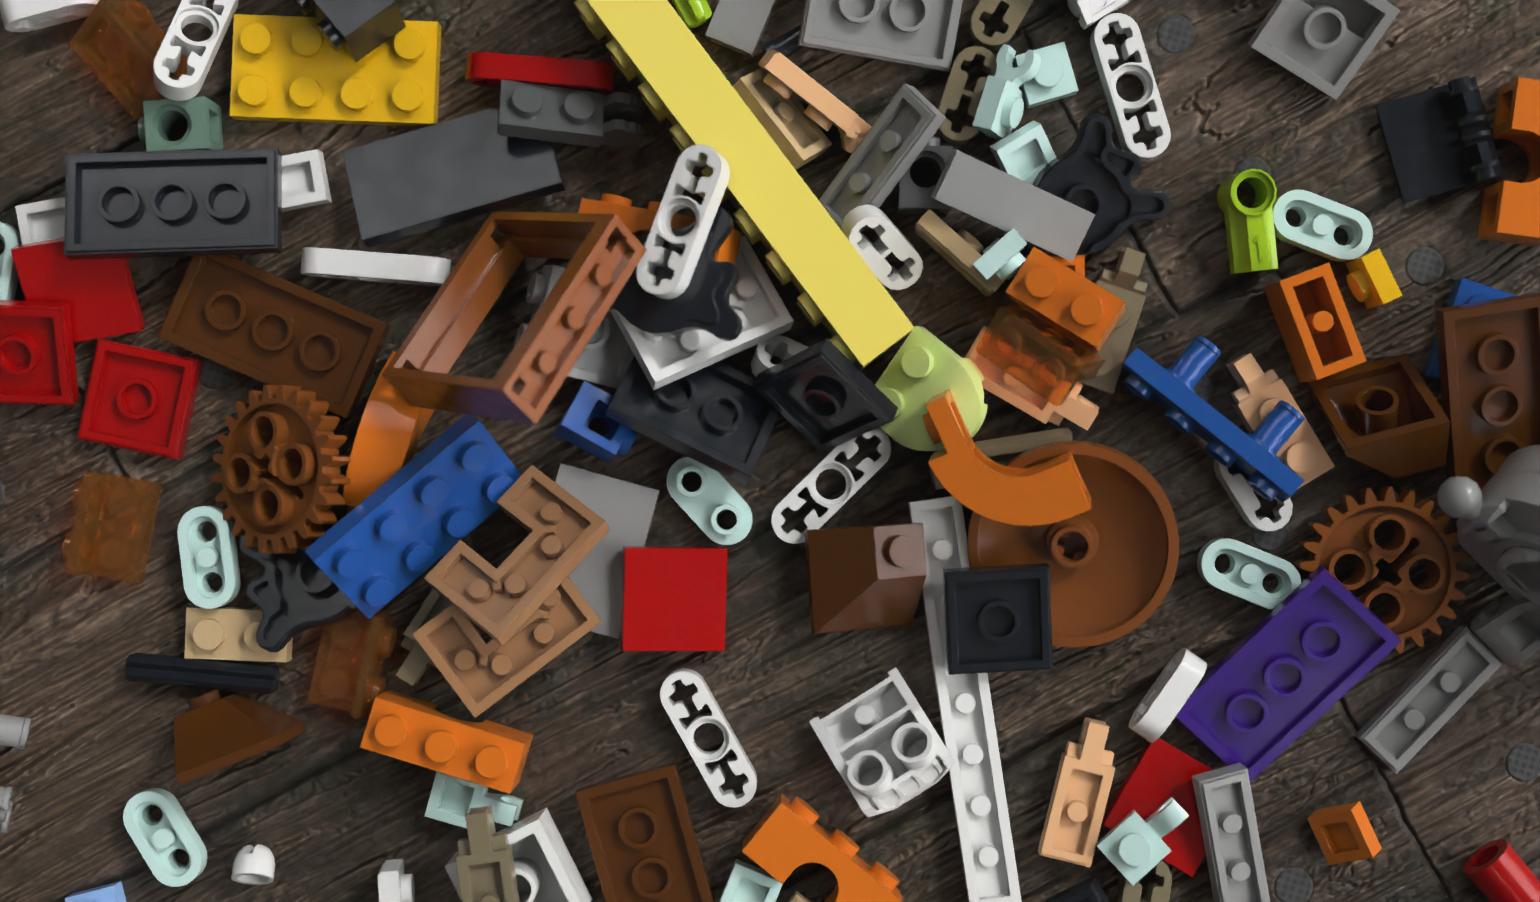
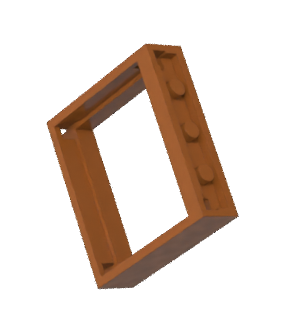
(601, 262)

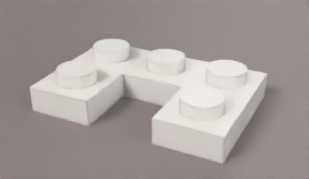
(676, 356)

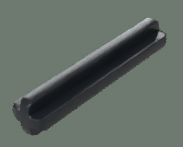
(202, 673)

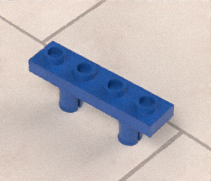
(1226, 442)

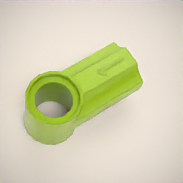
(1249, 230)

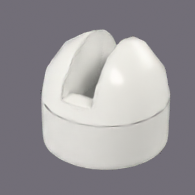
(254, 865)

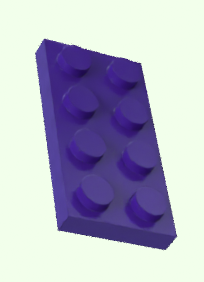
(1286, 673)

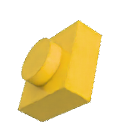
(1372, 279)

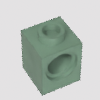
(203, 123)

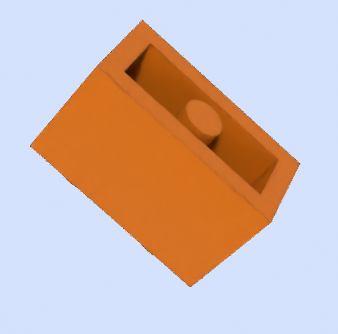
(1066, 299)
(1315, 323)

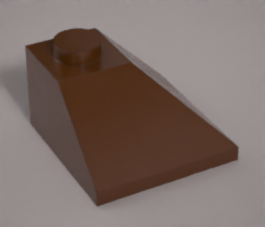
(1385, 416)
(864, 575)
(227, 732)

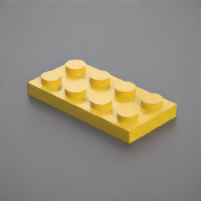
(293, 75)

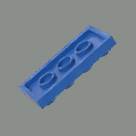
(415, 516)

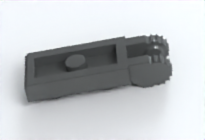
(568, 115)

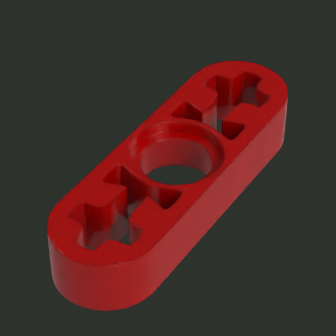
(489, 69)

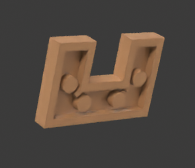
(558, 541)
(488, 671)

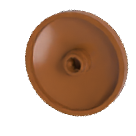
(1105, 563)

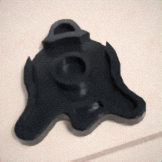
(1099, 180)
(701, 305)
(293, 596)

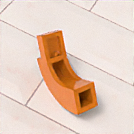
(383, 440)
(1000, 492)

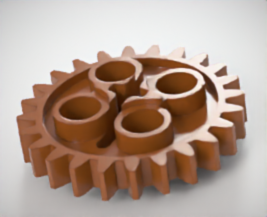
(280, 469)
(1352, 533)

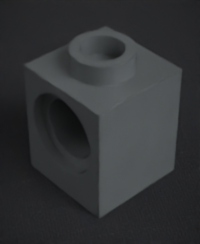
(918, 200)

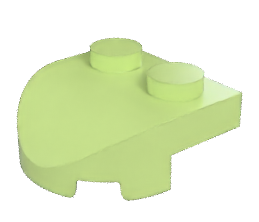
(921, 371)

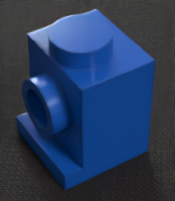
(587, 406)

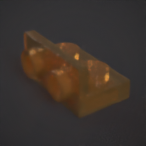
(120, 48)
(1037, 353)
(111, 526)
(352, 662)

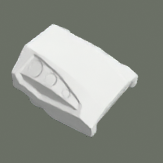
(884, 746)

